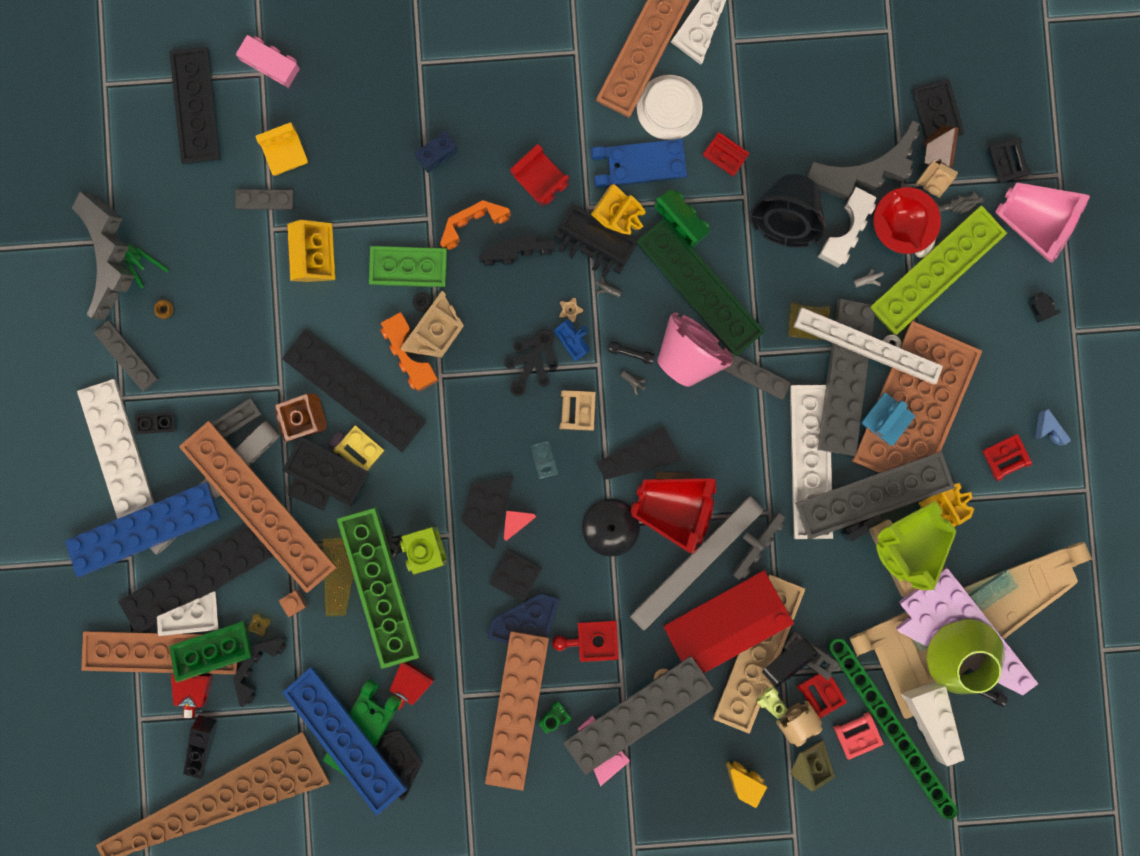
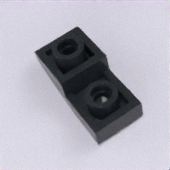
(154, 423)

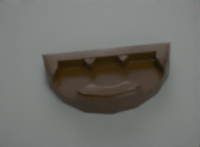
(673, 475)

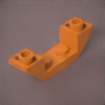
(497, 213)

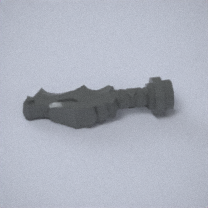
(961, 204)

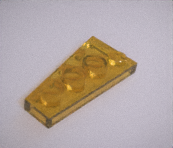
(339, 581)

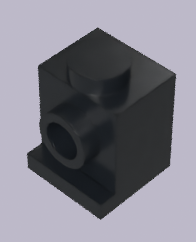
(1042, 307)

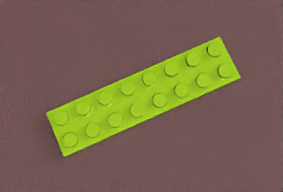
(938, 270)

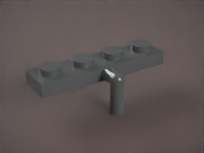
(758, 545)

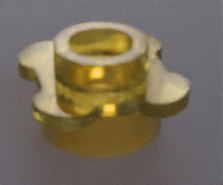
(259, 630)

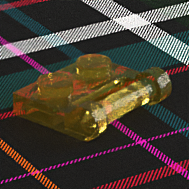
(798, 333)

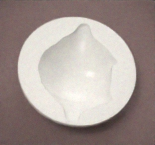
(669, 107)

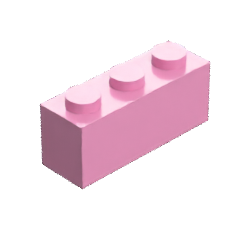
(268, 60)

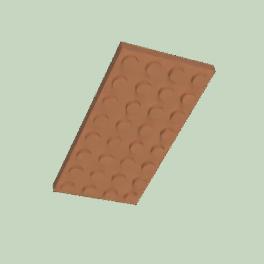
(932, 404)

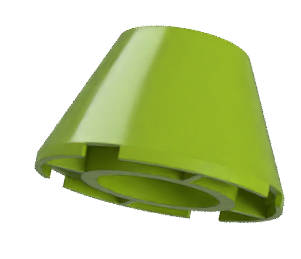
(956, 643)

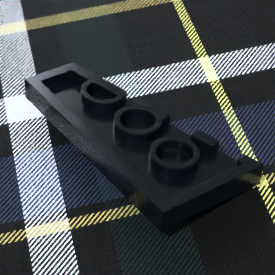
(644, 453)

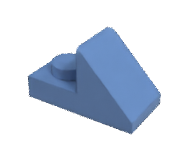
(1048, 424)

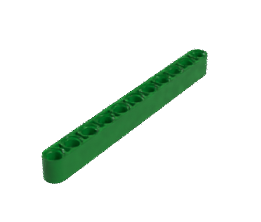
(898, 734)

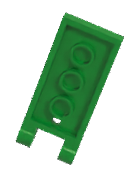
(371, 724)

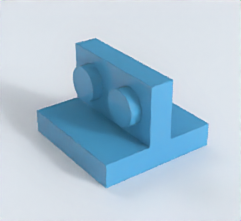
(888, 419)

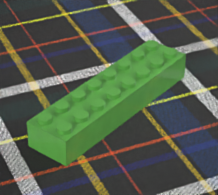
(379, 587)

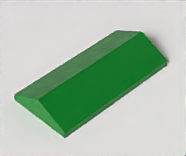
(210, 651)

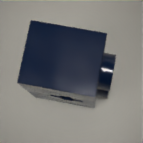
(436, 152)

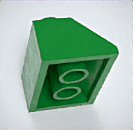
(682, 217)

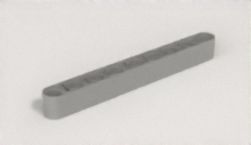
(250, 451)
(696, 563)

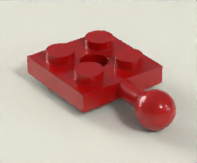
(587, 649)

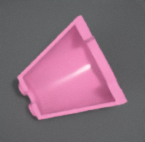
(1042, 216)

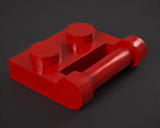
(1004, 451)
(828, 692)

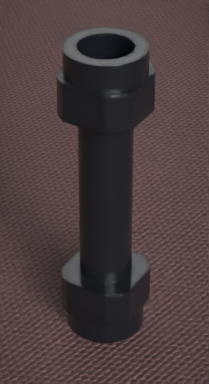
(615, 348)
(997, 698)

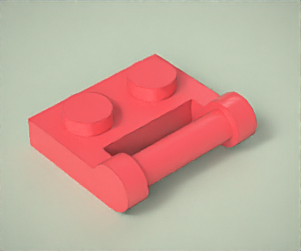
(861, 741)

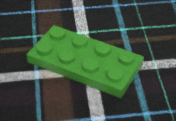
(407, 266)

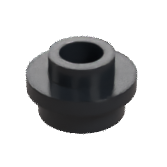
(417, 298)

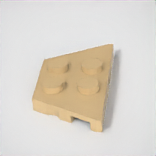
(435, 330)

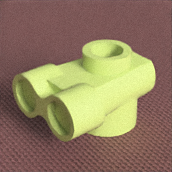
(772, 702)

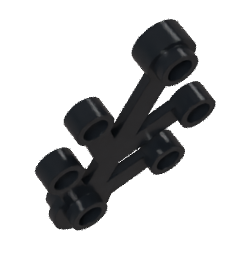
(533, 360)

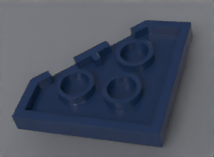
(530, 617)

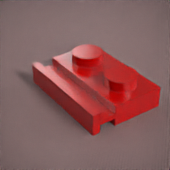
(726, 154)

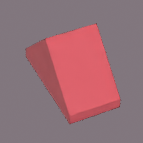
(516, 521)

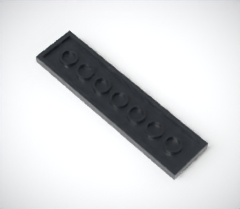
(354, 390)
(195, 578)

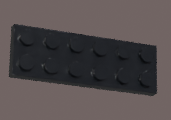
(195, 105)

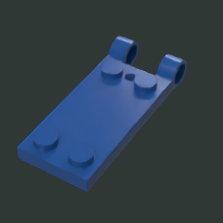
(641, 162)

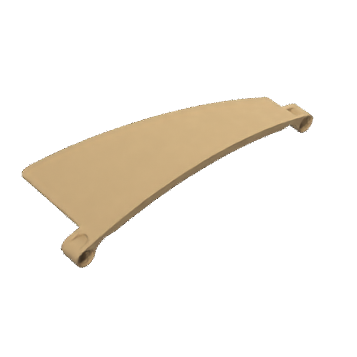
(1038, 584)

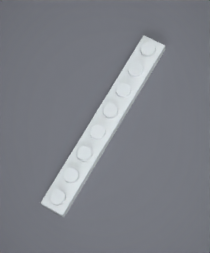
(868, 346)

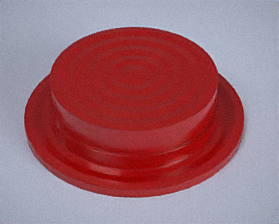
(907, 220)

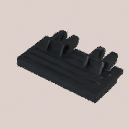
(596, 238)

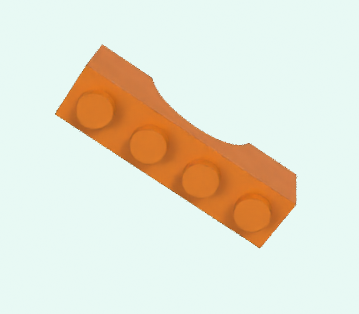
(397, 331)

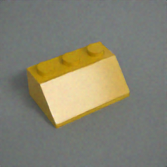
(311, 251)

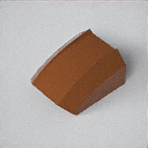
(300, 417)

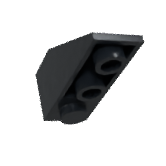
(199, 746)

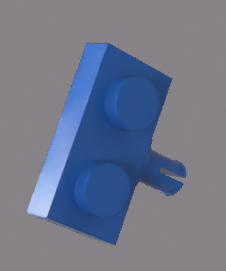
(572, 339)

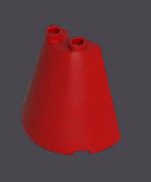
(677, 509)

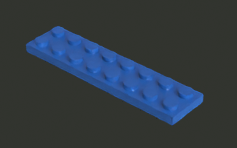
(142, 529)
(344, 741)

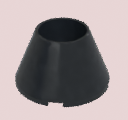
(790, 212)

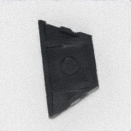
(486, 508)
(401, 758)

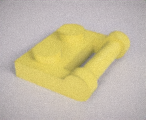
(362, 445)

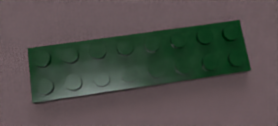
(700, 287)

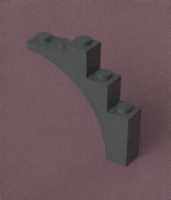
(894, 165)
(109, 251)

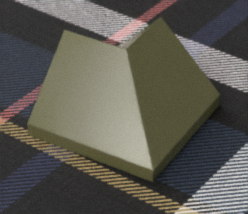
(813, 767)

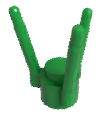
(133, 256)

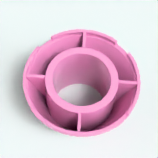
(691, 351)

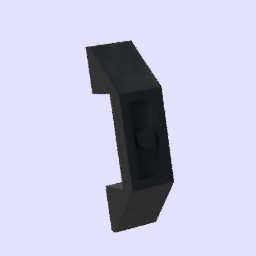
(244, 690)

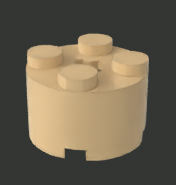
(800, 723)

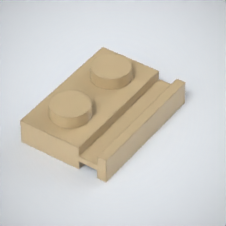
(936, 178)

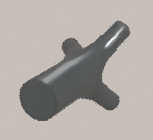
(606, 288)
(634, 382)

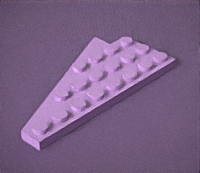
(950, 603)

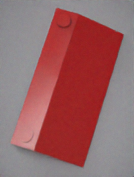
(729, 623)

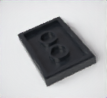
(936, 107)

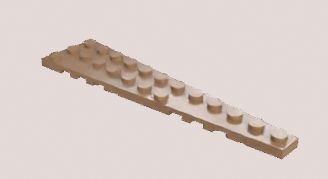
(257, 783)

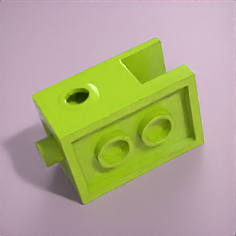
(423, 550)

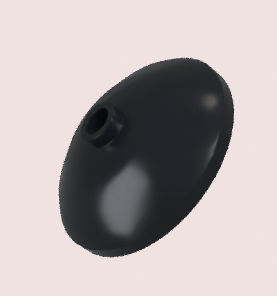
(596, 527)

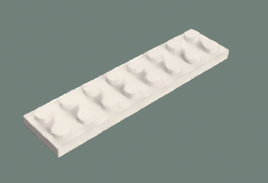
(116, 448)
(809, 466)

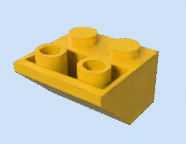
(746, 785)

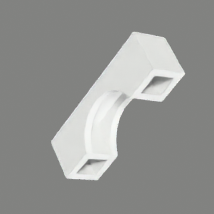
(858, 207)

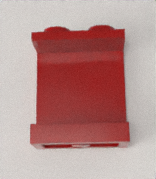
(539, 176)

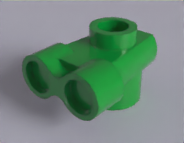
(557, 715)

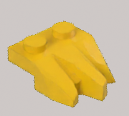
(618, 211)
(952, 504)

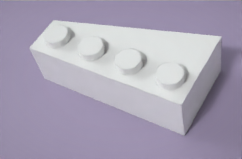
(936, 721)

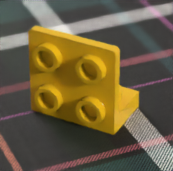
(282, 149)

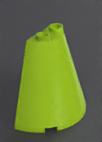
(917, 546)

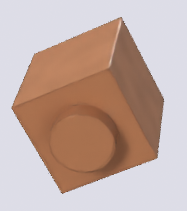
(293, 603)

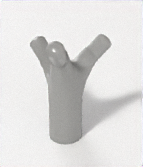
(869, 279)

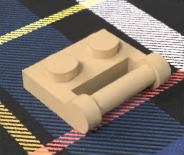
(584, 410)

